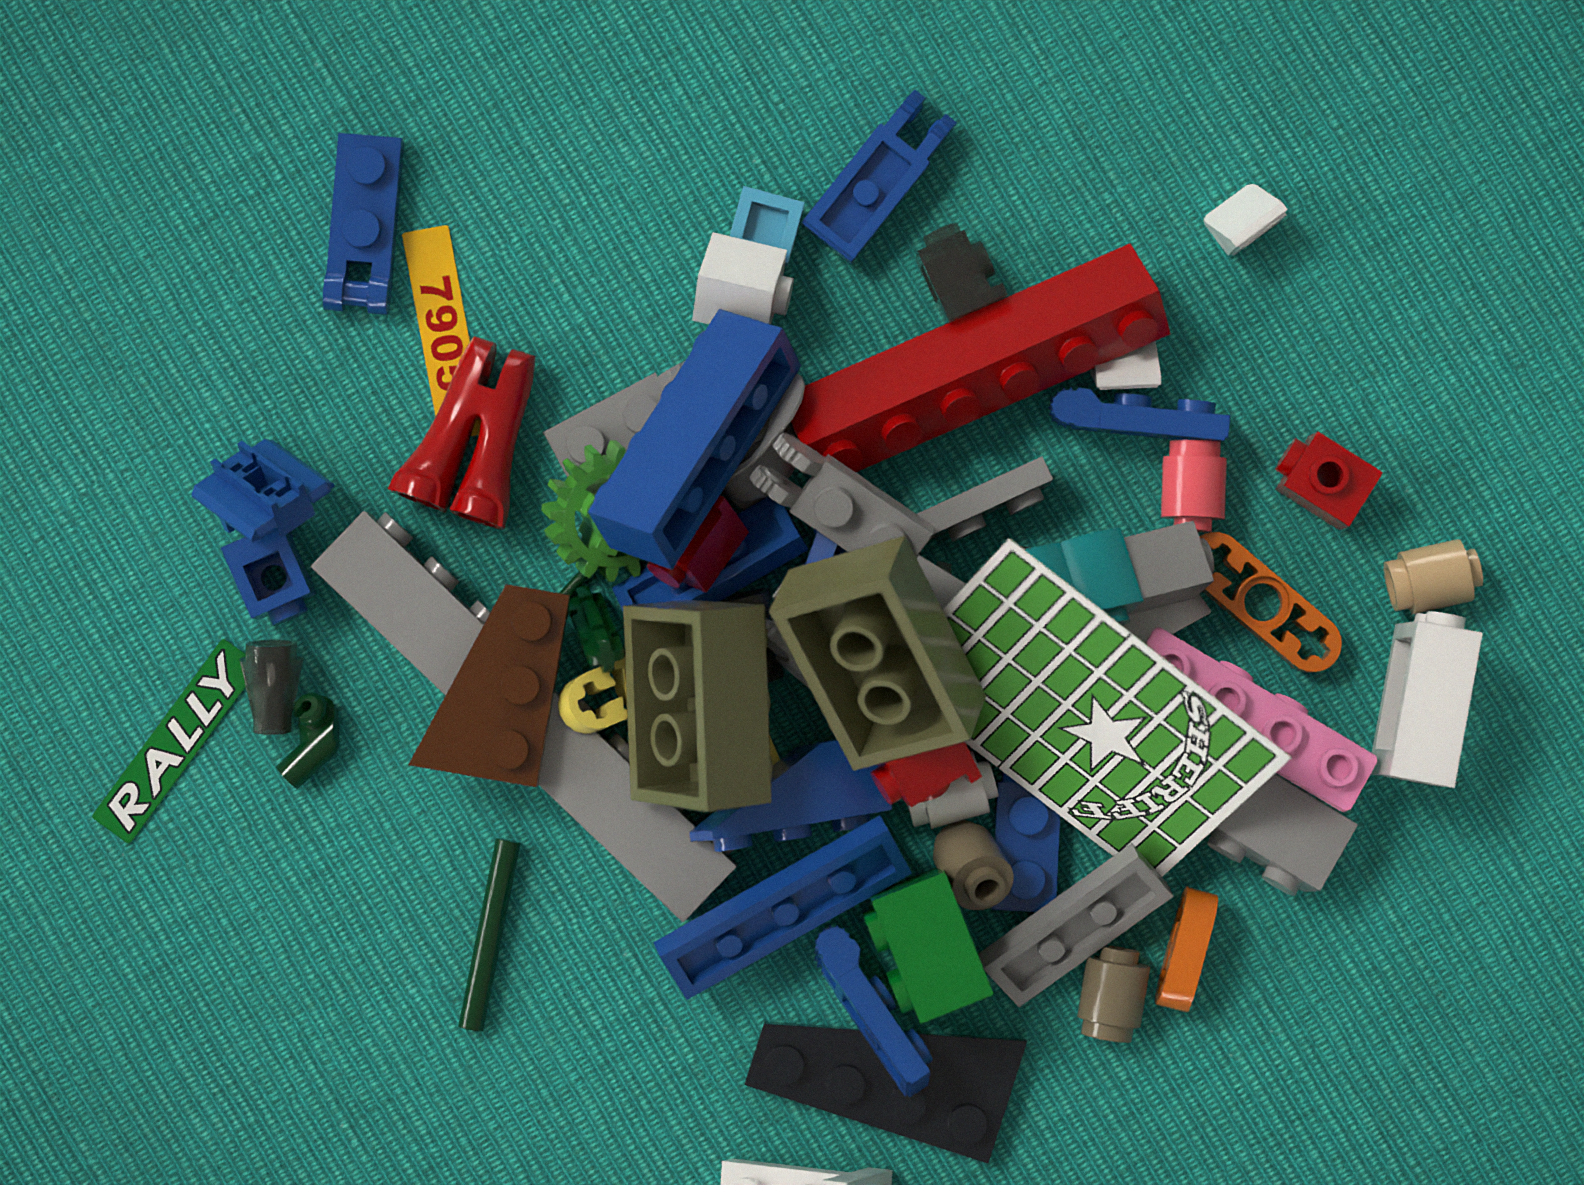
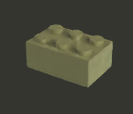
(878, 653)
(698, 704)

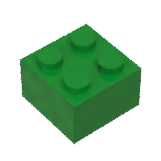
(929, 944)

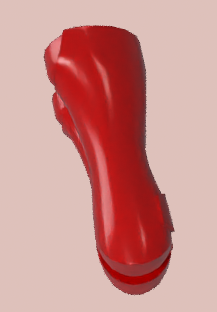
(434, 465)

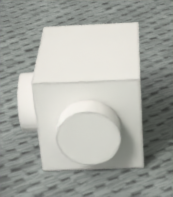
(742, 280)

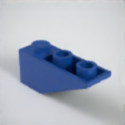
(806, 788)

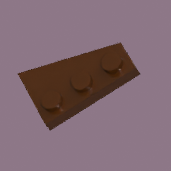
(504, 693)

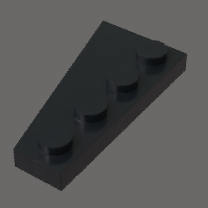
(843, 1075)

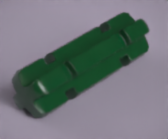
(595, 629)

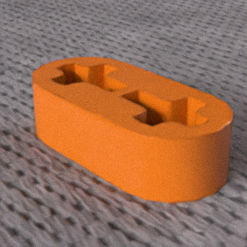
(1186, 949)

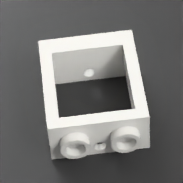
(1426, 699)

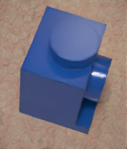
(248, 566)

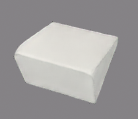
(1244, 218)
(1129, 371)

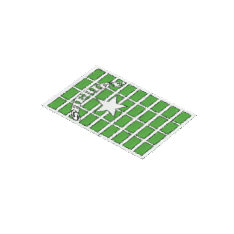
(1099, 716)

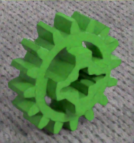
(578, 494)

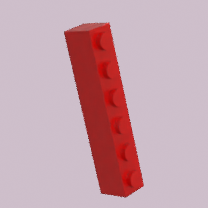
(983, 361)

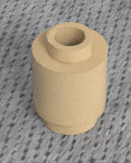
(1433, 577)

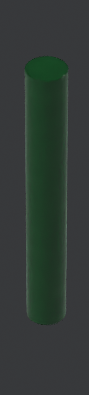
(489, 934)

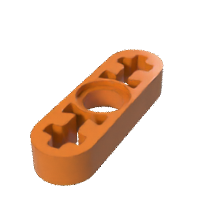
(1308, 622)

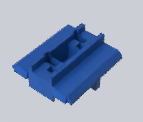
(261, 490)

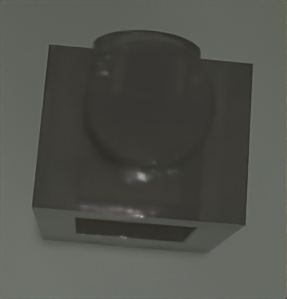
(957, 273)

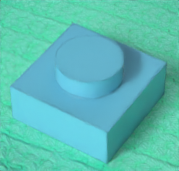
(767, 219)

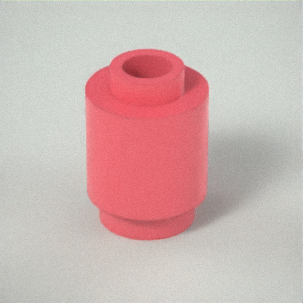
(1194, 483)

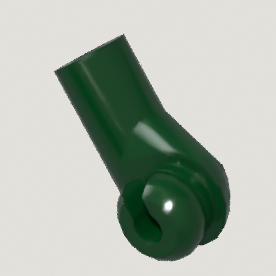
(318, 738)

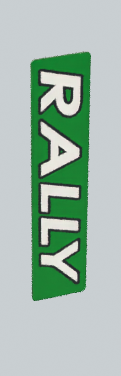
(173, 743)

